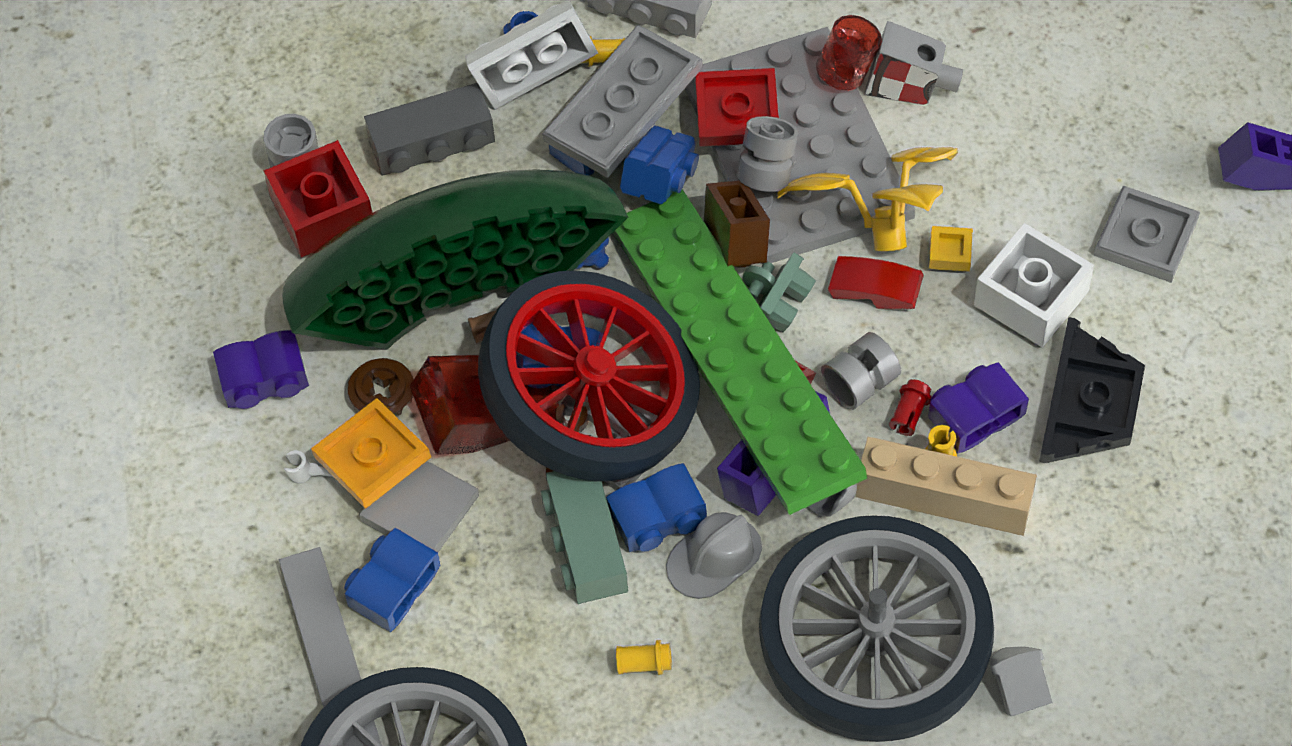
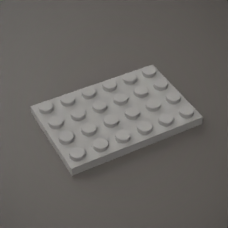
(832, 138)

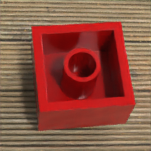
(317, 196)

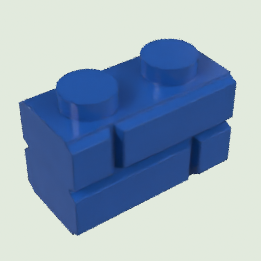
(659, 165)

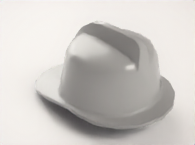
(713, 555)

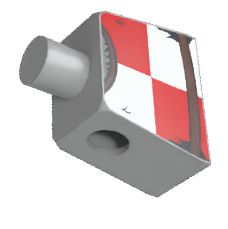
(910, 67)

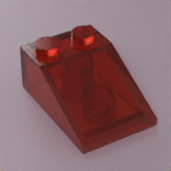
(454, 406)

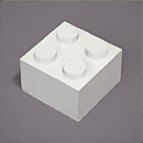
(1033, 285)

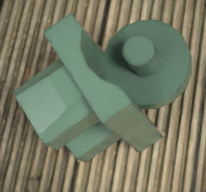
(788, 279)

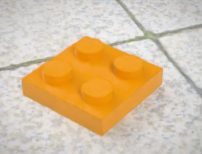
(371, 453)

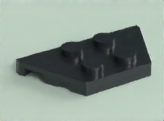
(1091, 398)

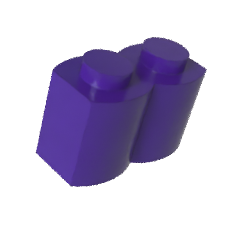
(261, 369)
(978, 406)

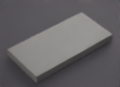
(622, 100)

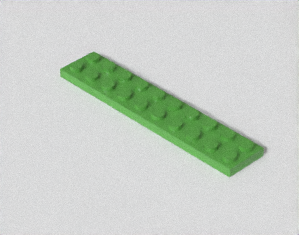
(740, 354)

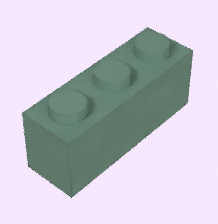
(586, 537)

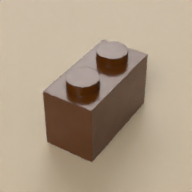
(737, 223)

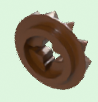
(386, 373)

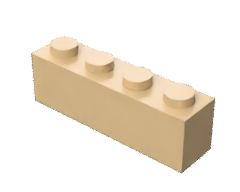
(946, 486)

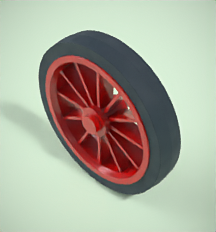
(588, 376)

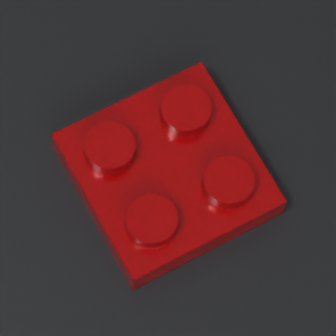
(730, 100)

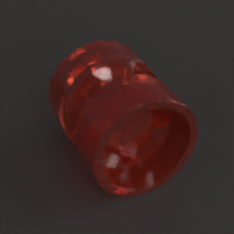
(848, 52)

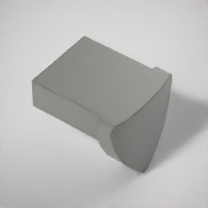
(1020, 679)

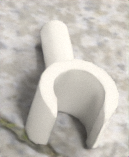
(305, 470)

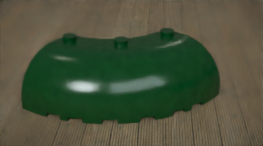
(447, 249)

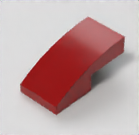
(882, 281)

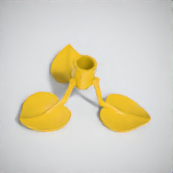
(889, 221)

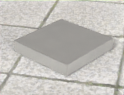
(1147, 233)
(423, 506)

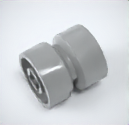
(289, 138)
(767, 153)
(865, 367)

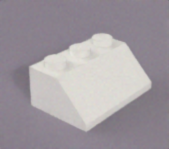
(531, 54)

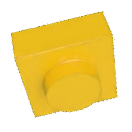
(950, 248)

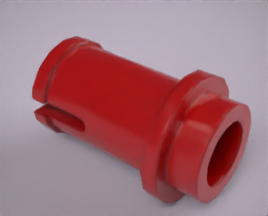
(913, 399)

